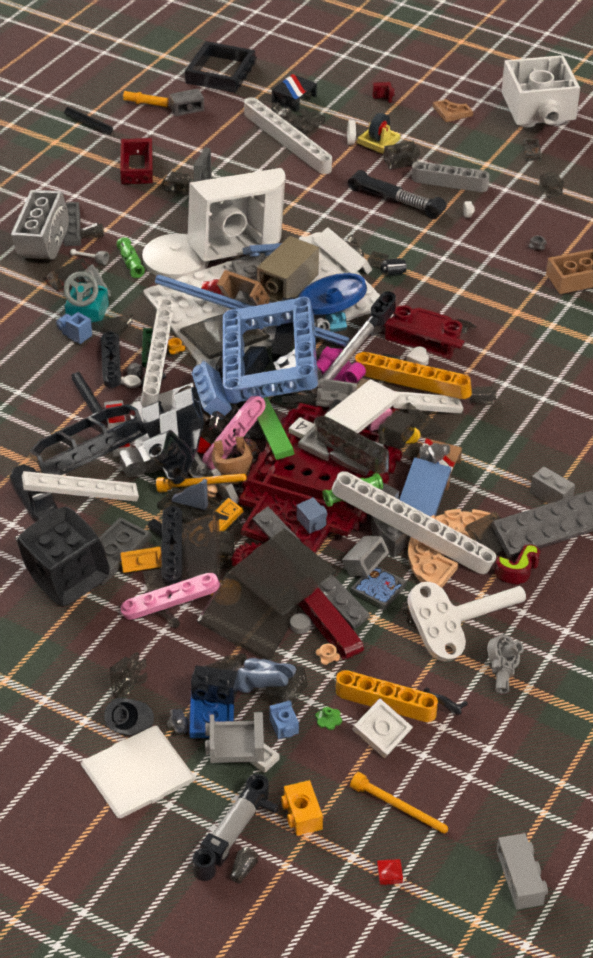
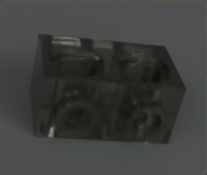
(401, 155)

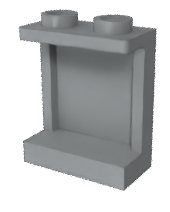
(235, 740)

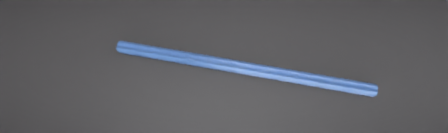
(234, 304)

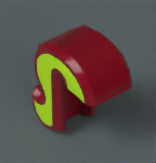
(520, 570)

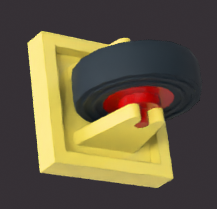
(379, 134)

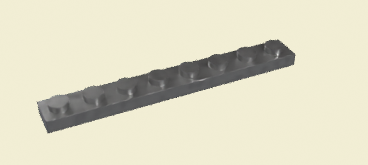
(336, 593)

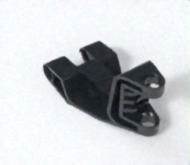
(174, 433)

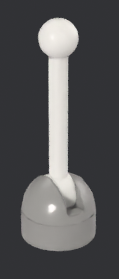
(101, 256)

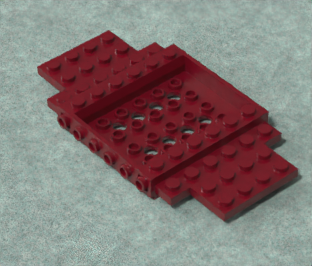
(284, 489)

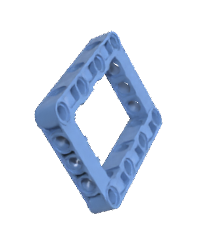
(276, 382)

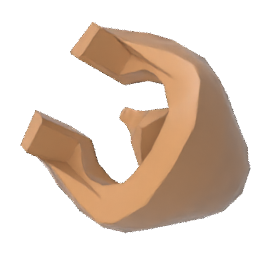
(232, 465)

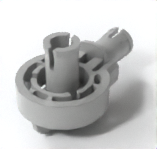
(499, 650)

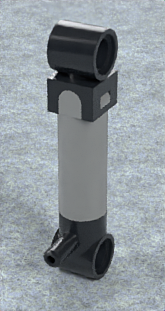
(216, 845)

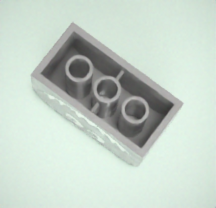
(41, 225)

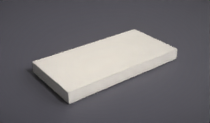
(364, 406)

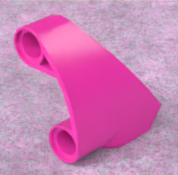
(349, 373)

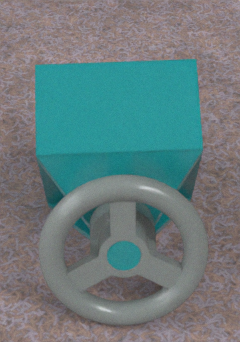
(86, 298)

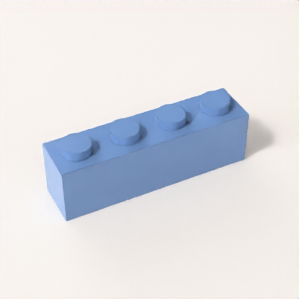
(210, 389)

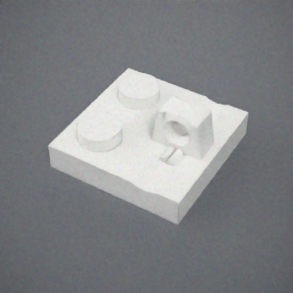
(382, 728)

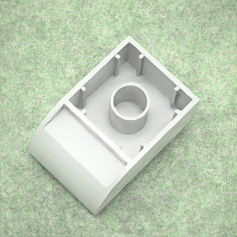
(235, 213)

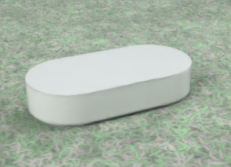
(351, 132)

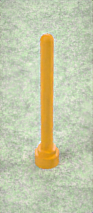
(164, 484)
(361, 783)

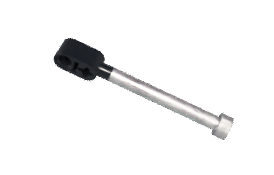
(380, 313)

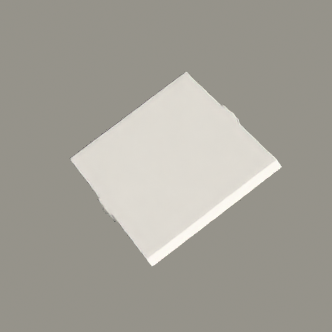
(137, 771)

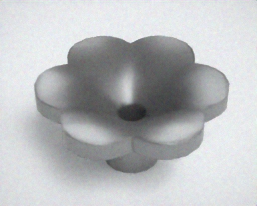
(178, 721)

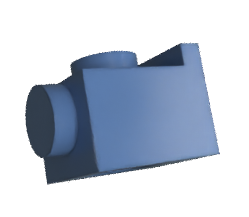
(284, 720)

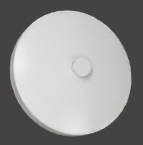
(172, 257)

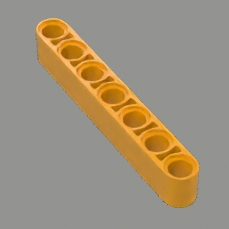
(415, 375)

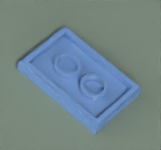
(425, 486)

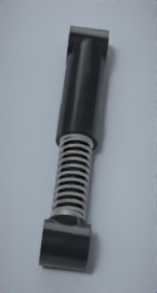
(361, 181)

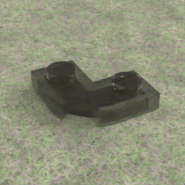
(219, 422)

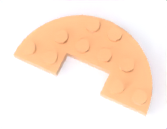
(430, 564)

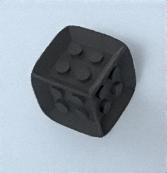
(64, 555)

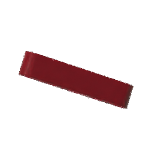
(332, 624)

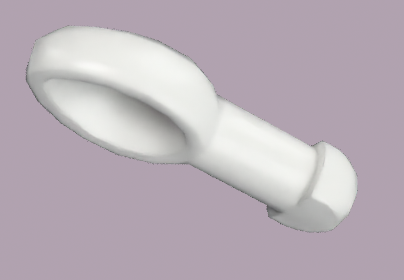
(131, 381)

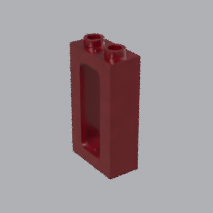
(136, 146)

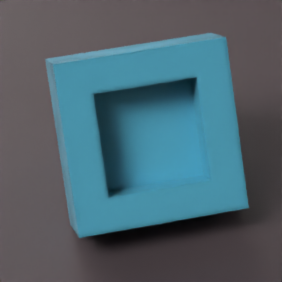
(337, 321)

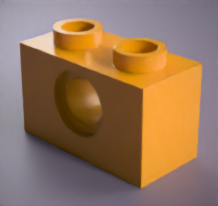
(306, 819)

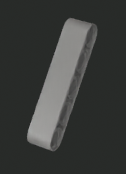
(450, 176)

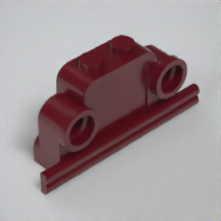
(424, 329)

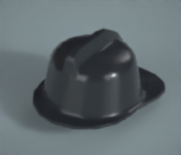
(128, 716)

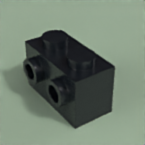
(214, 684)

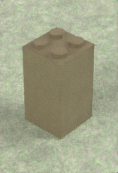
(289, 269)

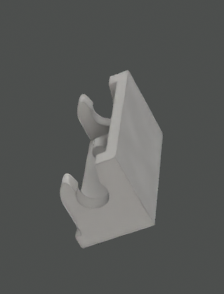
(331, 390)

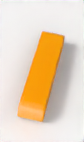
(401, 699)

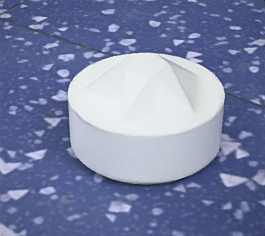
(468, 209)

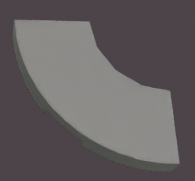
(224, 489)

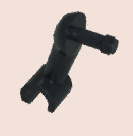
(447, 703)

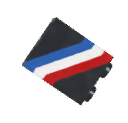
(292, 90)

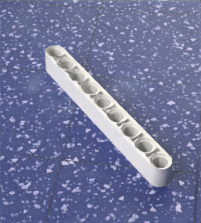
(288, 135)
(157, 351)
(413, 522)

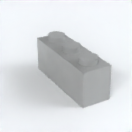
(521, 871)

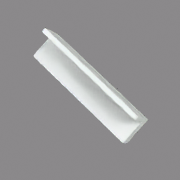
(342, 252)

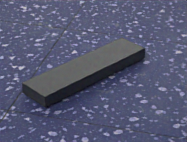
(72, 235)

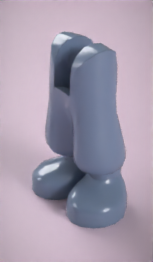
(263, 674)

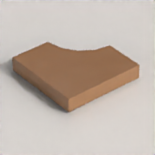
(451, 111)

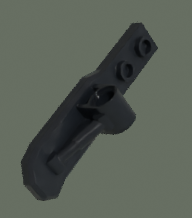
(36, 502)

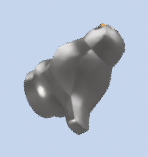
(434, 452)

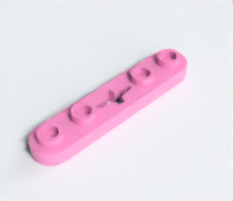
(242, 423)
(181, 593)

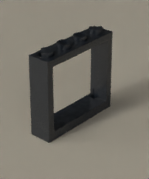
(196, 77)

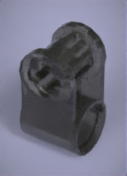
(177, 183)

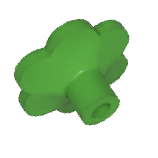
(328, 718)

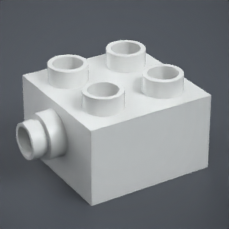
(540, 90)

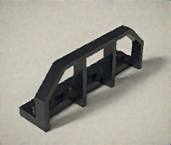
(92, 448)

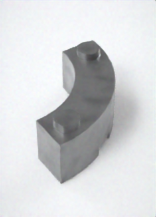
(393, 538)

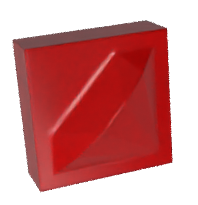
(390, 871)

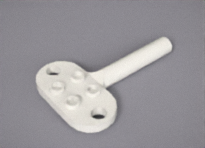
(441, 621)

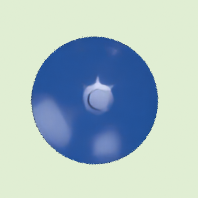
(335, 292)

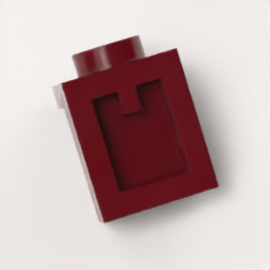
(383, 90)

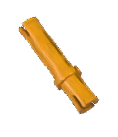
(146, 99)

